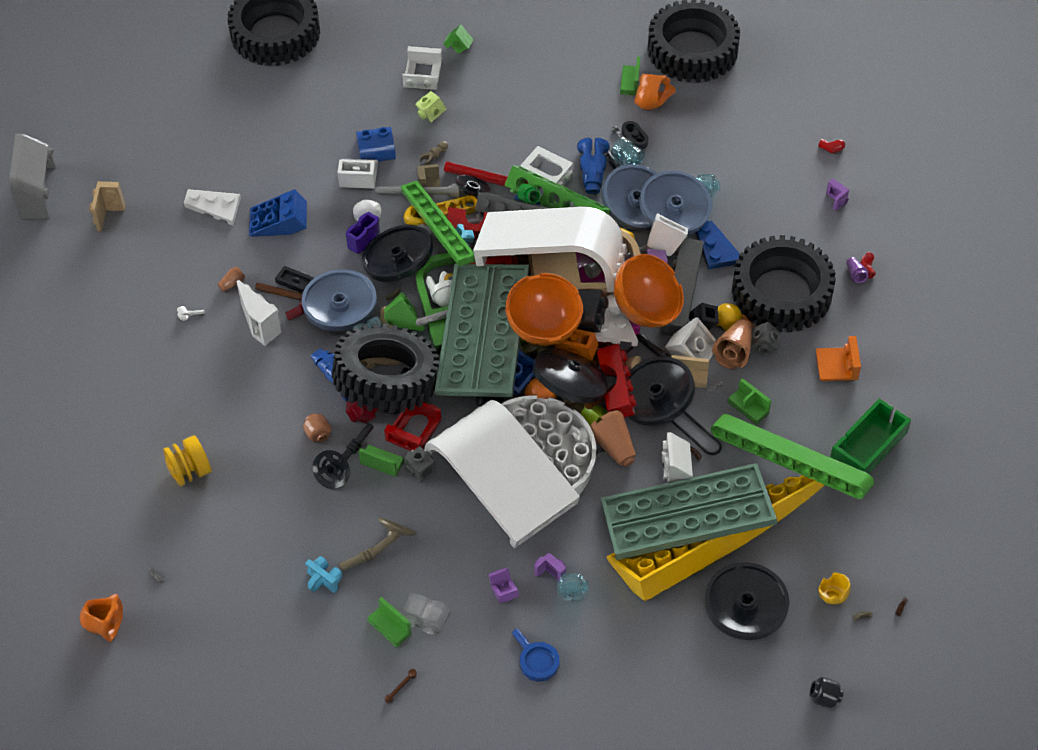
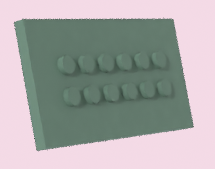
(478, 341)
(688, 511)

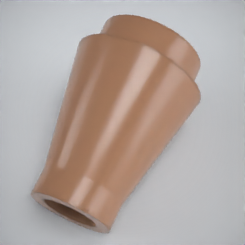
(230, 279)

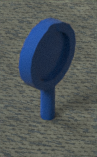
(538, 660)

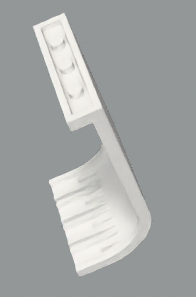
(554, 231)
(506, 471)

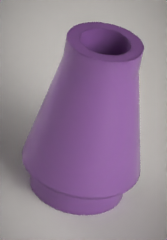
(857, 271)

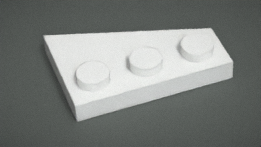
(217, 204)

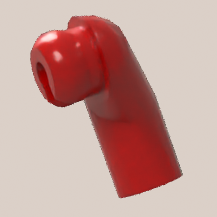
(833, 146)
(867, 261)

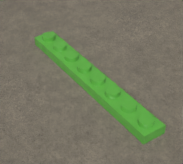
(438, 223)

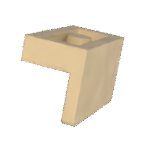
(698, 368)

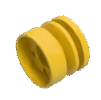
(187, 460)

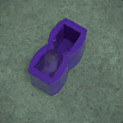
(362, 232)

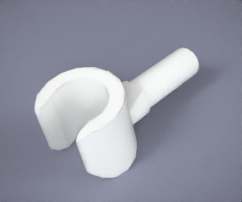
(183, 314)

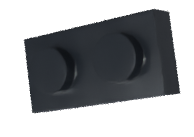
(293, 279)

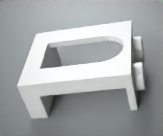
(425, 56)
(538, 156)

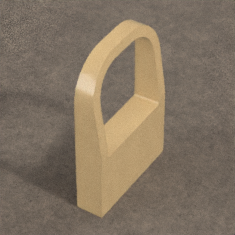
(566, 265)

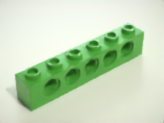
(519, 175)

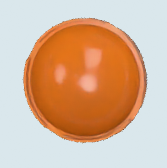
(648, 291)
(544, 309)

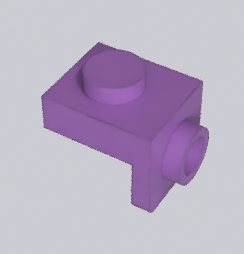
(838, 193)
(551, 565)
(503, 585)

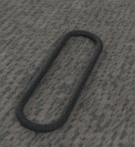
(700, 426)

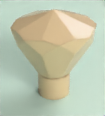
(633, 361)

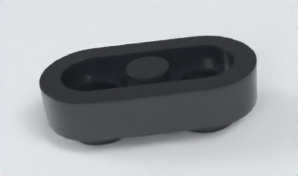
(635, 133)

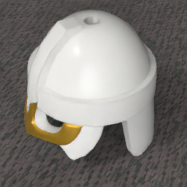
(440, 292)

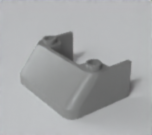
(28, 176)

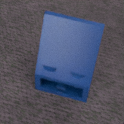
(279, 215)

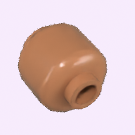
(317, 427)

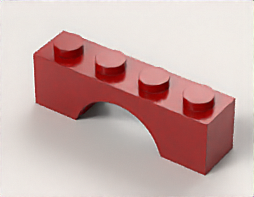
(613, 363)

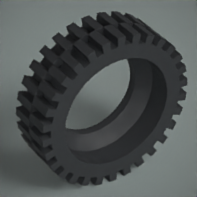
(247, 13)
(696, 18)
(787, 256)
(380, 390)

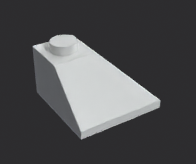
(692, 341)

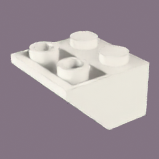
(357, 173)
(676, 459)

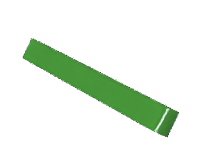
(793, 456)

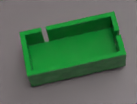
(871, 437)

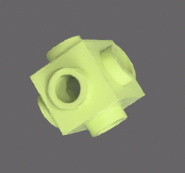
(430, 107)

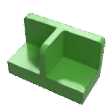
(458, 39)
(750, 402)

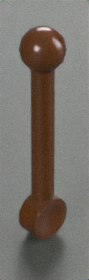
(411, 674)

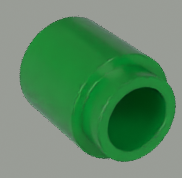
(528, 194)

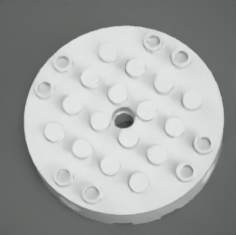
(559, 434)

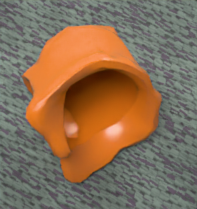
(647, 94)
(102, 616)

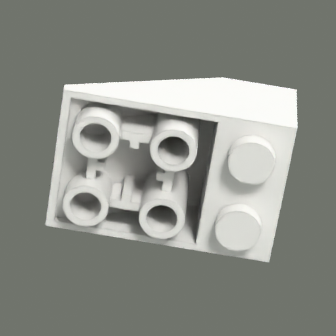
(260, 315)

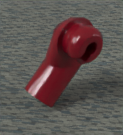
(295, 312)

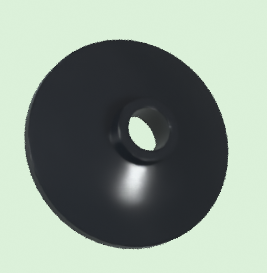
(472, 185)

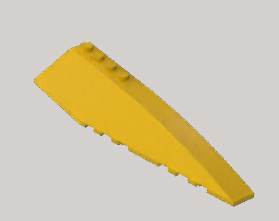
(661, 569)

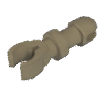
(434, 152)

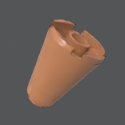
(734, 345)
(614, 437)

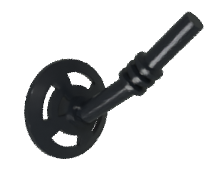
(338, 464)

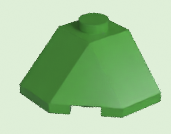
(402, 313)

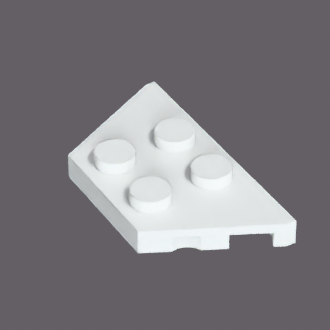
(616, 326)

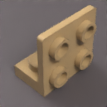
(105, 197)

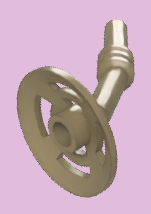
(394, 532)

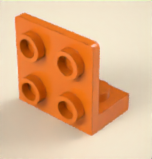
(839, 363)

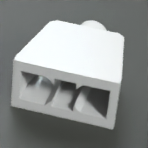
(666, 235)

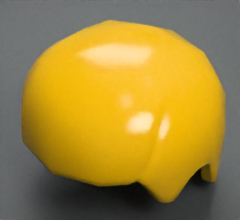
(728, 315)
(834, 589)

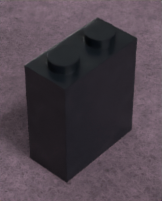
(594, 309)

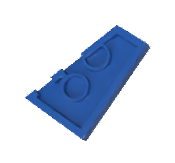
(716, 247)

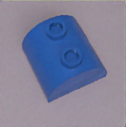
(376, 144)

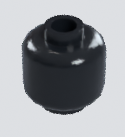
(826, 692)

